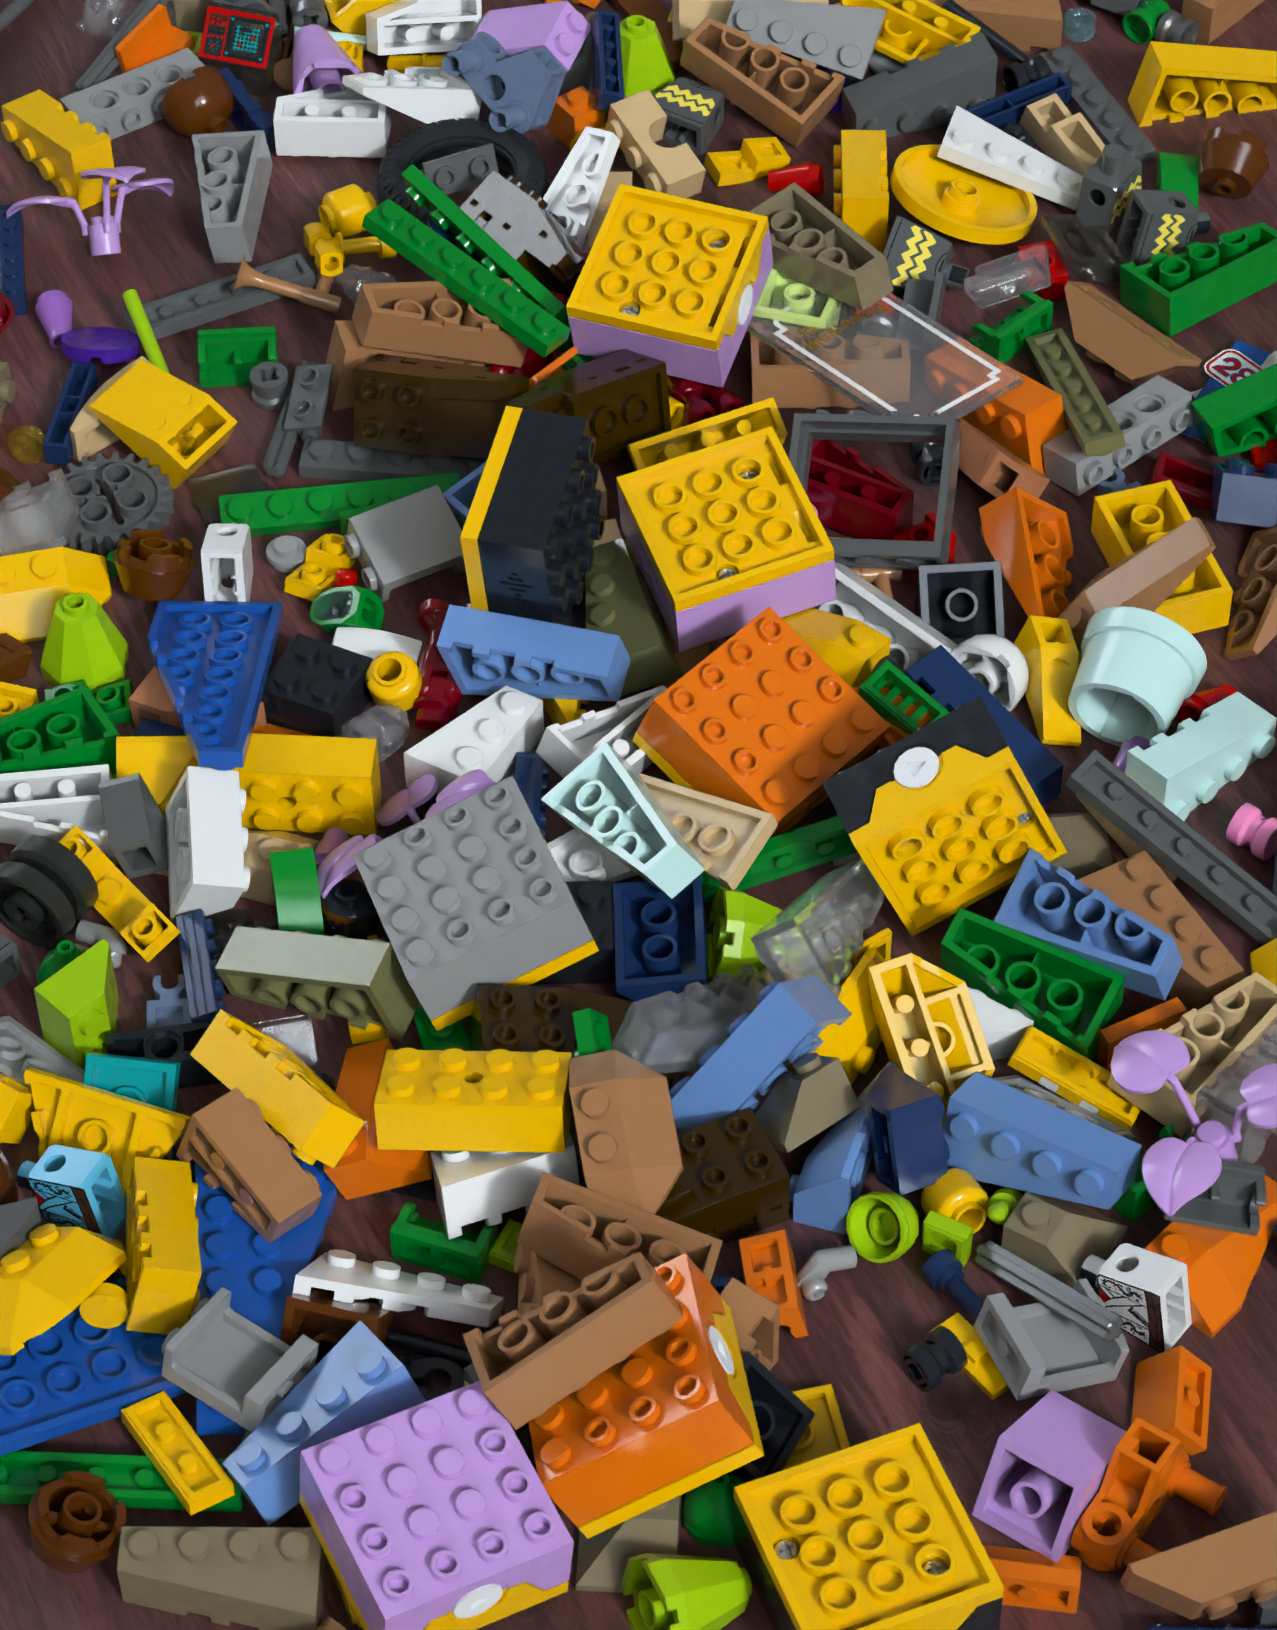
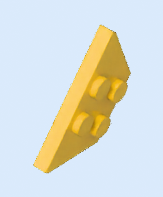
(100, 1121)

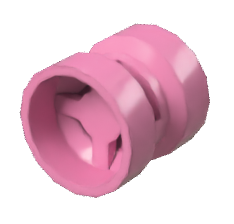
(1253, 830)

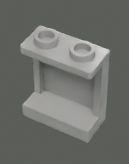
(405, 541)
(1045, 1350)
(234, 1362)

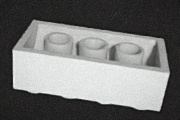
(863, 601)

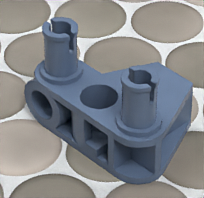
(515, 88)

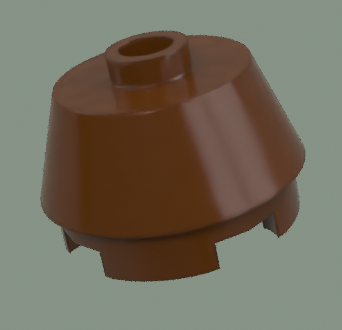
(1231, 163)
(153, 565)
(75, 1522)

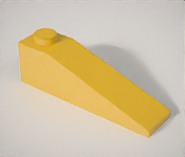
(841, 642)

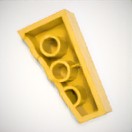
(1202, 80)
(282, 1086)
(161, 1245)

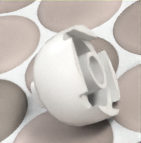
(996, 666)

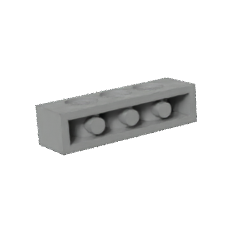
(132, 97)
(1147, 419)

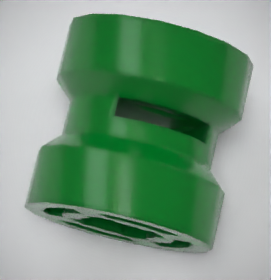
(1142, 21)

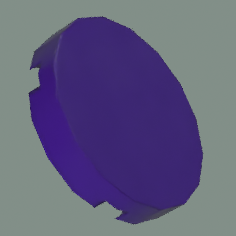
(107, 343)

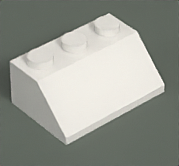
(206, 842)

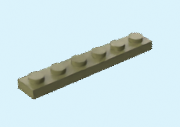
(1082, 402)

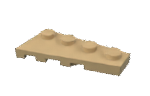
(717, 830)

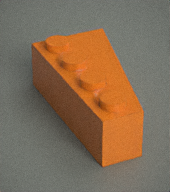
(1022, 420)

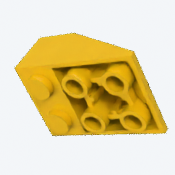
(164, 420)

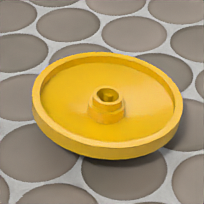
(960, 199)

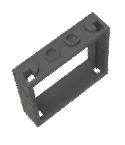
(893, 427)

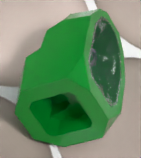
(347, 608)

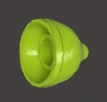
(882, 1226)

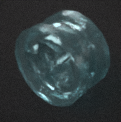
(1079, 24)

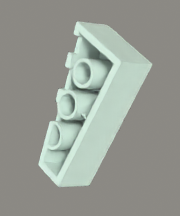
(1203, 754)
(620, 814)

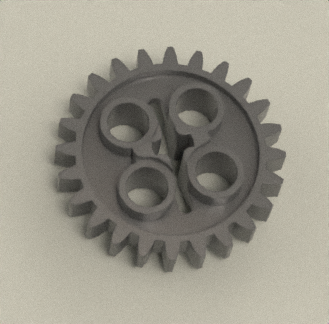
(131, 490)

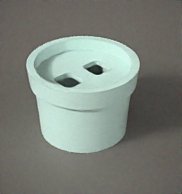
(1133, 674)

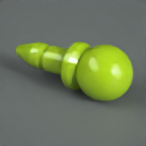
(1003, 1204)

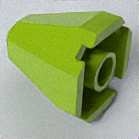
(644, 57)
(83, 644)
(735, 921)
(684, 1592)

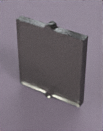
(209, 487)

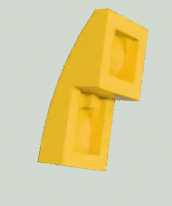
(748, 164)

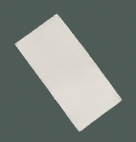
(375, 642)

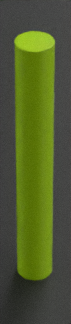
(144, 329)

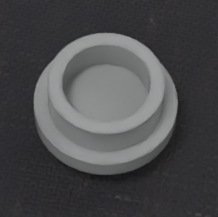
(286, 553)

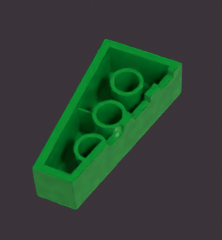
(1202, 280)
(1239, 414)
(58, 735)
(1052, 987)

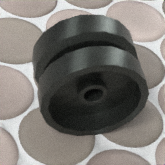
(44, 891)

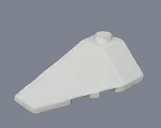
(419, 93)

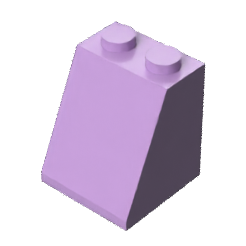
(536, 26)
(1046, 1474)

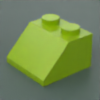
(80, 1004)

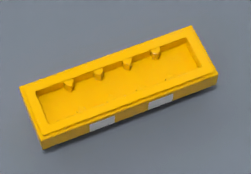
(1071, 1077)

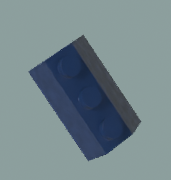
(659, 939)

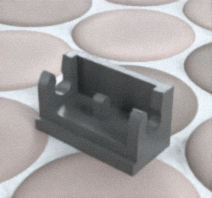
(1230, 1202)

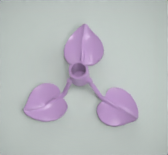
(104, 229)
(340, 862)
(1171, 1167)

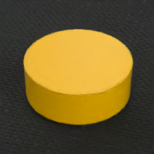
(106, 1306)

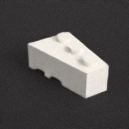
(573, 742)
(53, 804)
(487, 1184)

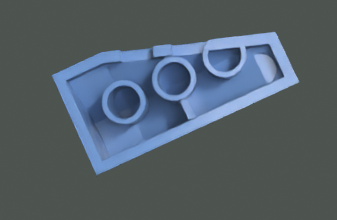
(835, 1171)

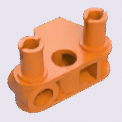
(1139, 1481)

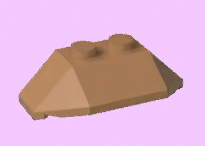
(1122, 338)
(625, 1129)
(1211, 1571)

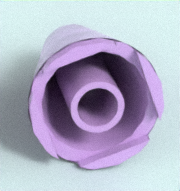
(319, 61)

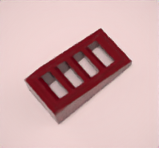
(1178, 470)

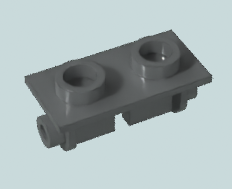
(461, 169)
(309, 400)

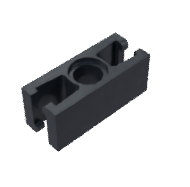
(167, 1044)

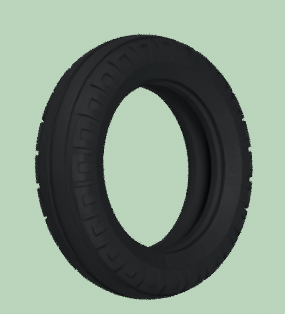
(435, 140)

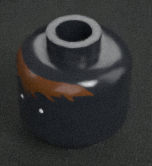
(349, 910)

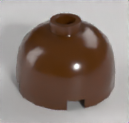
(200, 104)

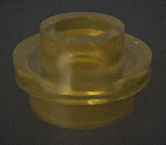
(26, 444)

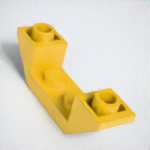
(121, 900)

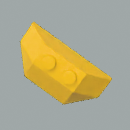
(917, 28)
(708, 433)
(38, 579)
(928, 1024)
(859, 1035)
(51, 1279)

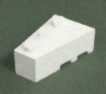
(422, 26)
(331, 125)
(480, 739)

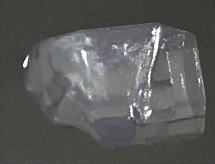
(385, 723)

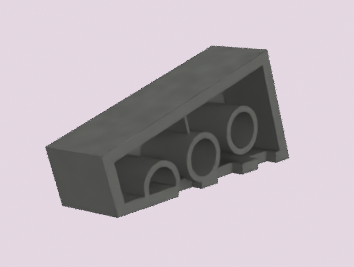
(923, 91)

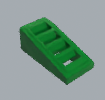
(899, 684)

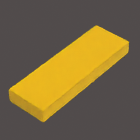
(177, 1453)

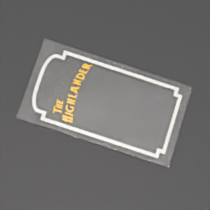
(889, 357)

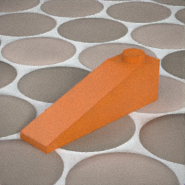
(1033, 549)
(362, 1166)
(1218, 1263)

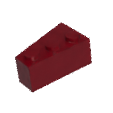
(855, 495)

